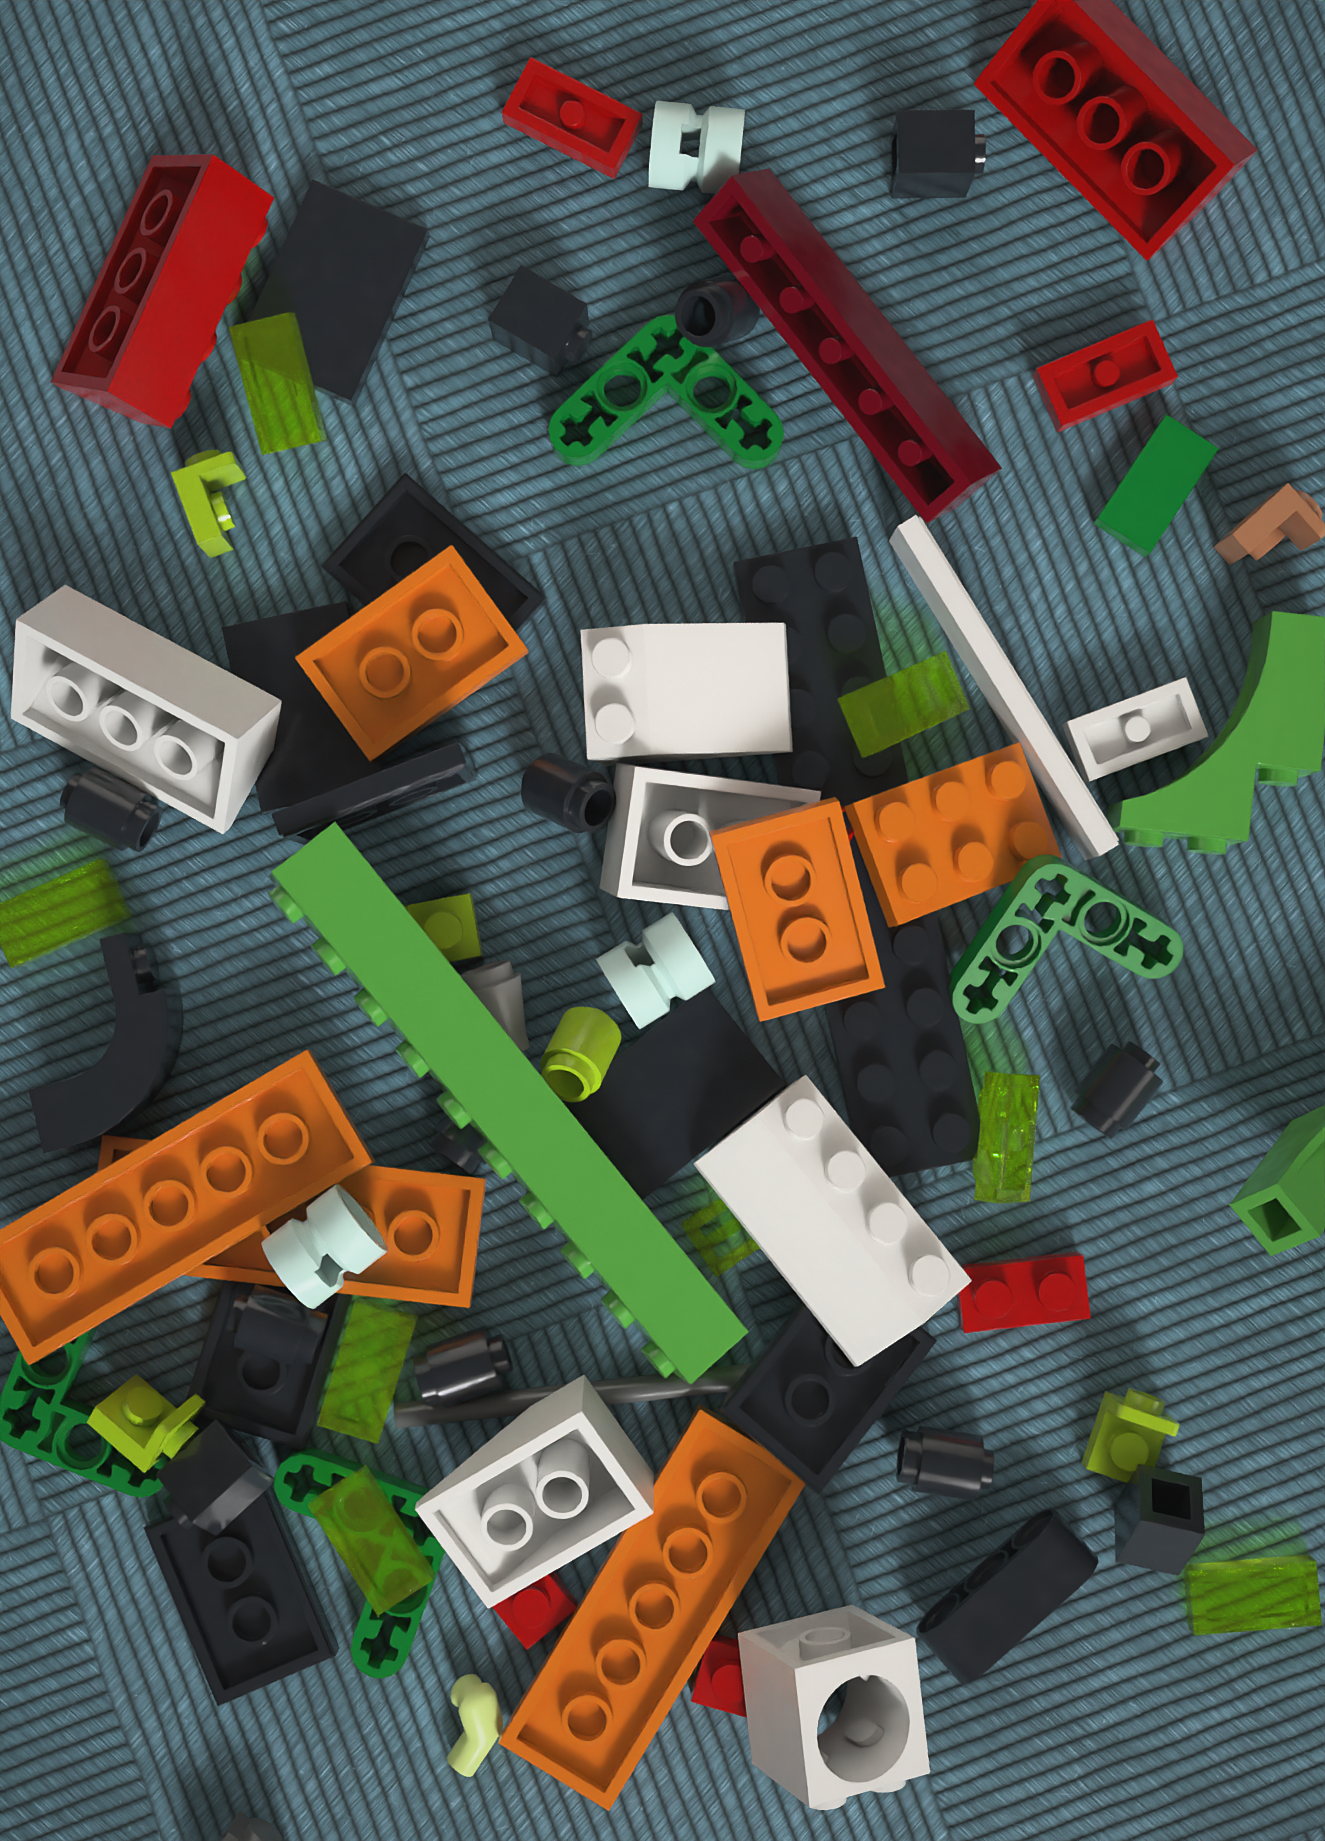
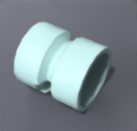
(719, 149)
(656, 970)
(323, 1247)

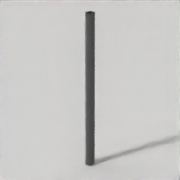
(610, 1391)

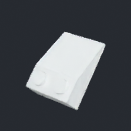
(685, 692)
(661, 829)
(539, 1493)

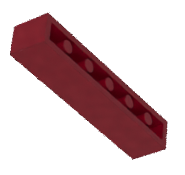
(846, 343)

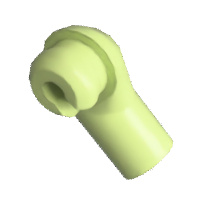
(481, 1723)

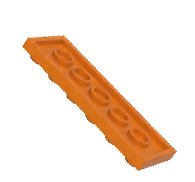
(174, 1204)
(423, 1216)
(652, 1610)

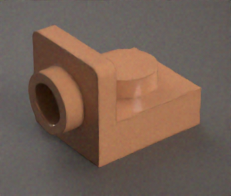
(1279, 515)

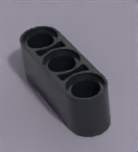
(1007, 1595)

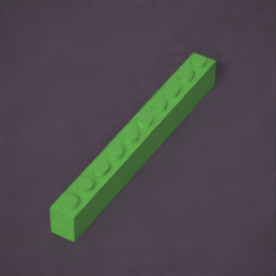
(506, 1102)

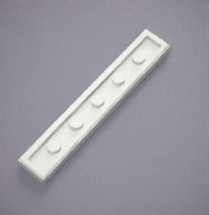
(1003, 688)

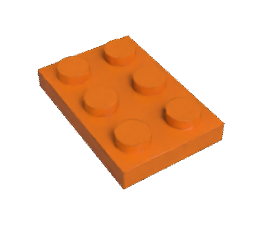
(412, 654)
(951, 833)
(797, 909)

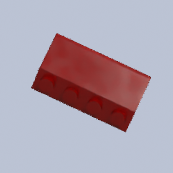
(1114, 118)
(164, 288)

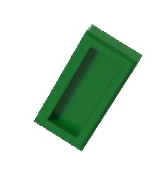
(1155, 486)

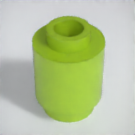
(580, 1053)

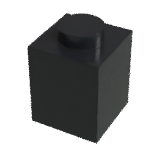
(935, 153)
(541, 322)
(213, 1479)
(1159, 1519)

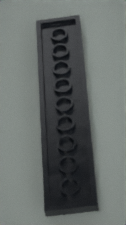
(904, 1043)

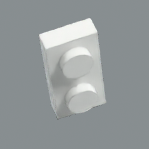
(1135, 730)

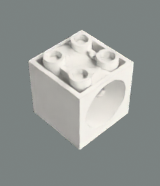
(881, 1728)

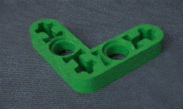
(678, 379)
(1058, 912)
(58, 1417)
(325, 1469)

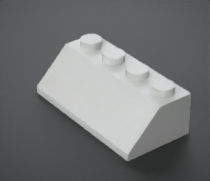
(141, 706)
(832, 1222)

